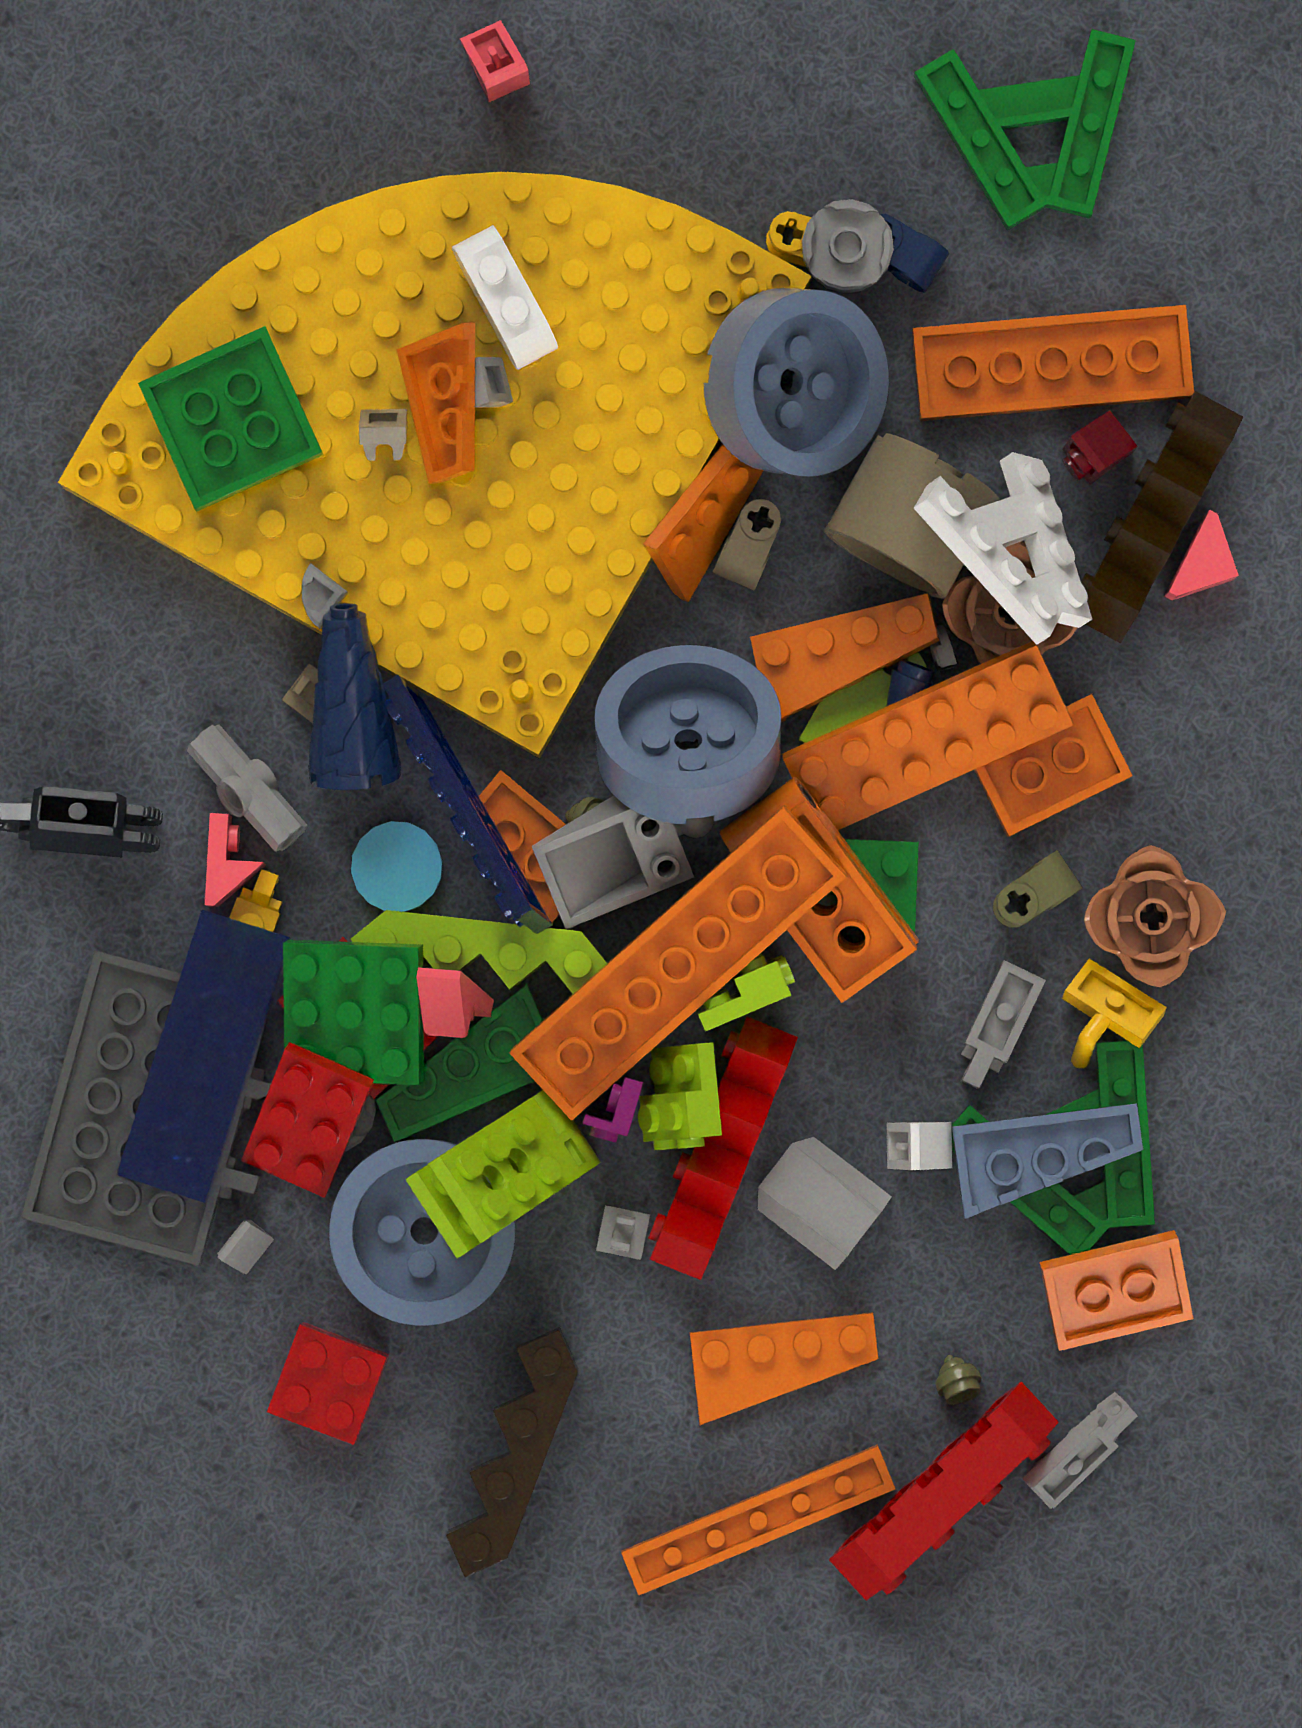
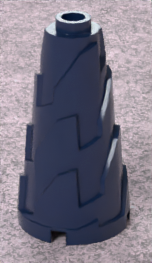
(350, 721)

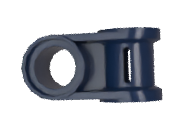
(914, 255)

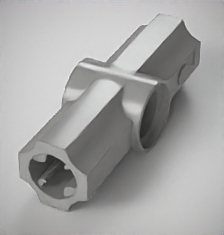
(247, 788)

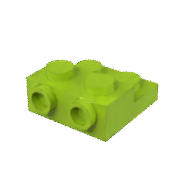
(756, 987)
(684, 1098)

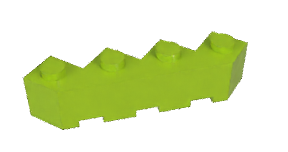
(509, 950)

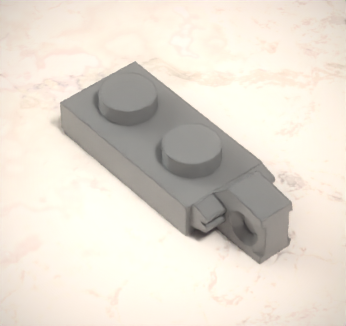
(999, 1021)
(1080, 1451)

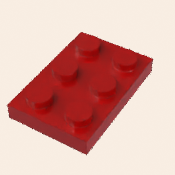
(307, 1119)

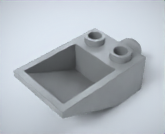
(610, 862)

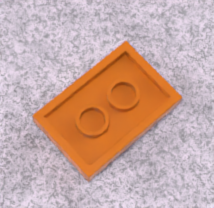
(1055, 770)
(1116, 1290)

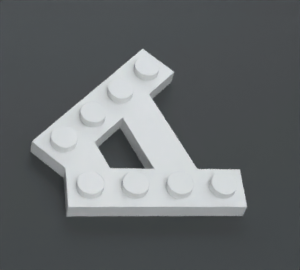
(983, 533)

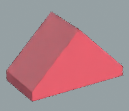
(496, 61)
(1206, 561)

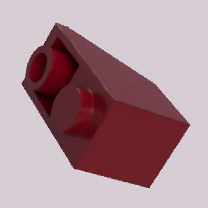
(1097, 448)

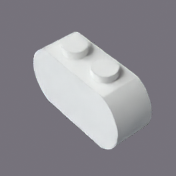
(505, 297)

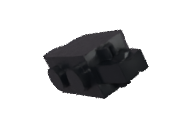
(80, 822)

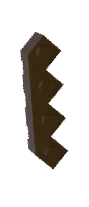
(1158, 513)
(509, 1479)

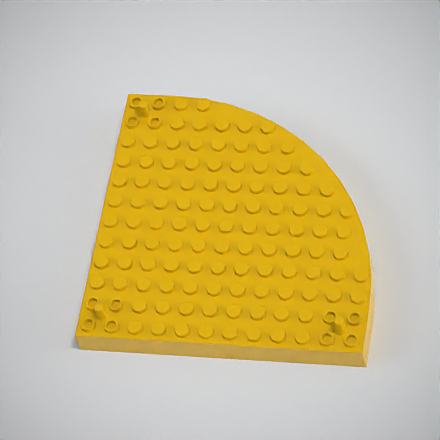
(507, 574)

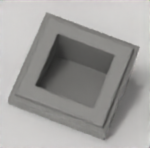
(245, 1246)

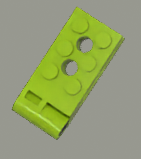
(523, 1156)

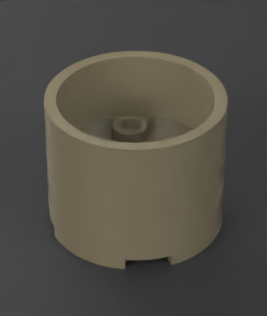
(880, 521)

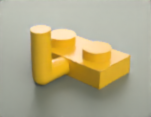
(1111, 1005)

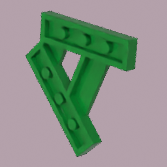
(978, 119)
(1127, 1187)

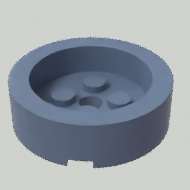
(835, 385)
(681, 698)
(385, 1263)

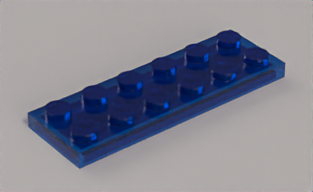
(471, 817)
(203, 1056)

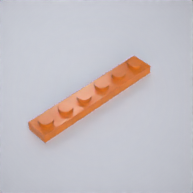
(758, 1520)

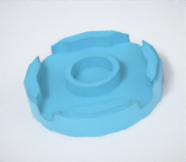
(396, 866)

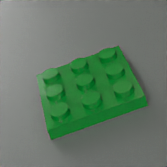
(230, 418)
(356, 1006)

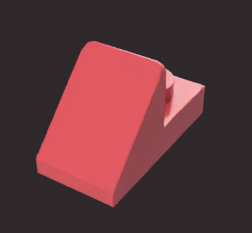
(222, 874)
(450, 1002)

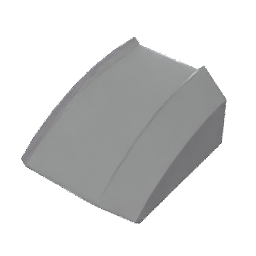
(820, 1200)

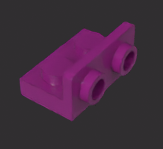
(622, 1103)

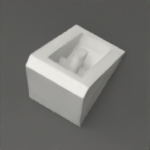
(919, 1145)

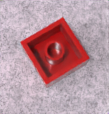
(328, 1383)

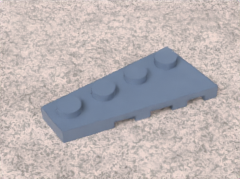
(1031, 1153)

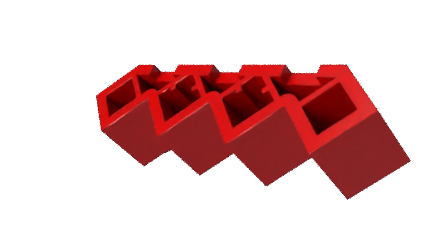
(714, 1172)
(941, 1495)

